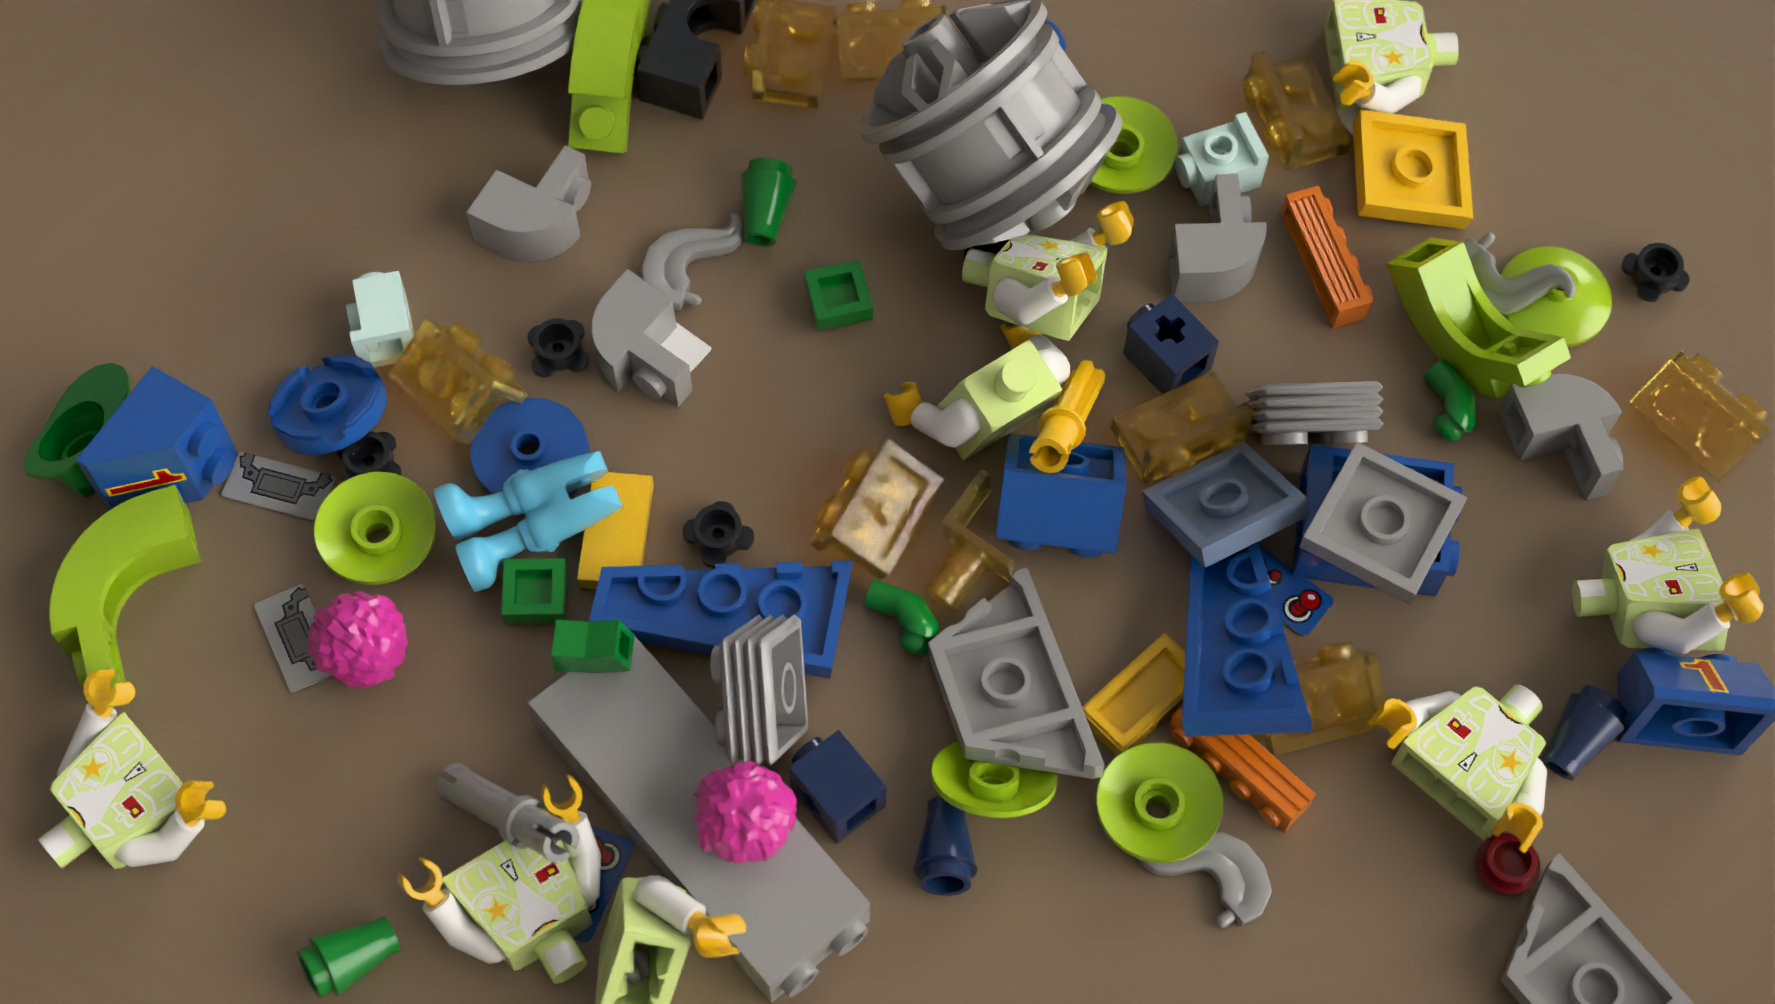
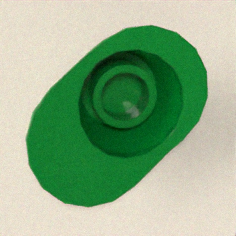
(74, 424)

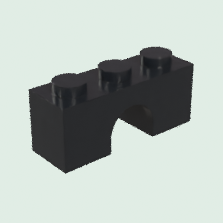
(679, 67)

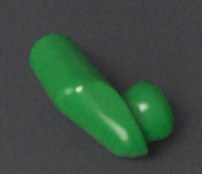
(1458, 401)
(910, 610)

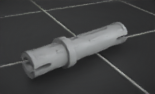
(519, 819)

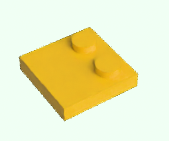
(1412, 169)

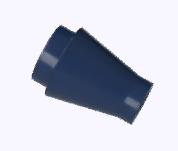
(1584, 730)
(945, 851)

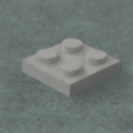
(1383, 522)

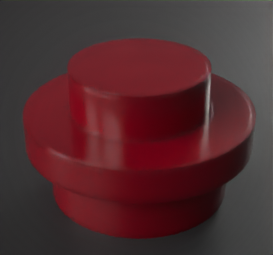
(1506, 868)

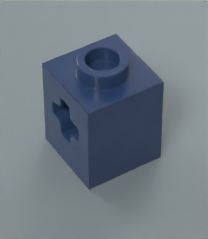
(1169, 344)
(836, 785)

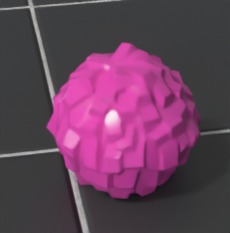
(358, 639)
(744, 812)

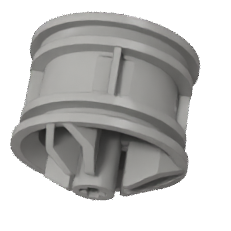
(474, 38)
(989, 123)

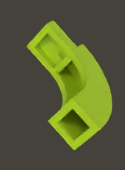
(603, 72)
(1464, 326)
(107, 565)

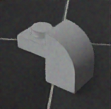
(528, 220)
(1217, 256)
(628, 339)
(1569, 417)

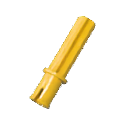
(1063, 425)

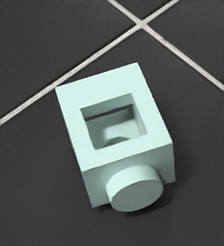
(1221, 150)
(380, 318)

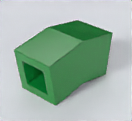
(592, 646)

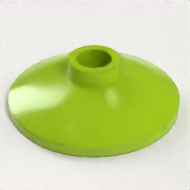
(1146, 140)
(1554, 314)
(368, 505)
(1165, 777)
(990, 787)

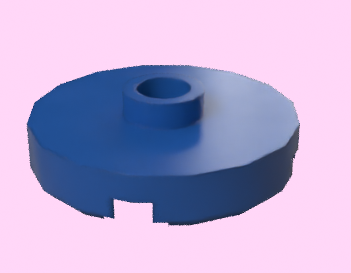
(327, 405)
(514, 425)

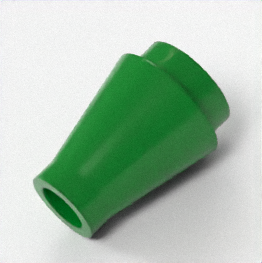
(765, 198)
(346, 955)

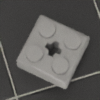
(1333, 409)
(761, 689)

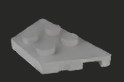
(1012, 687)
(1580, 951)

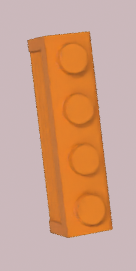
(1326, 257)
(1251, 773)

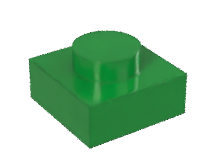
(838, 295)
(534, 590)

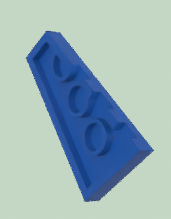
(705, 606)
(1237, 653)

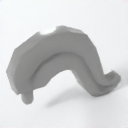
(672, 252)
(1515, 293)
(1237, 871)

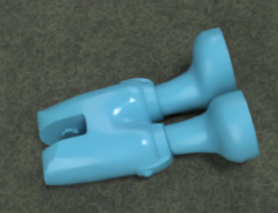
(543, 501)

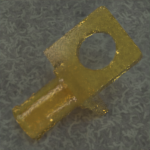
(971, 552)

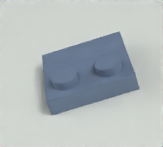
(1225, 503)

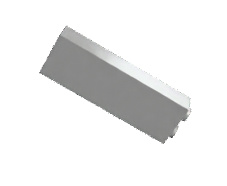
(642, 757)

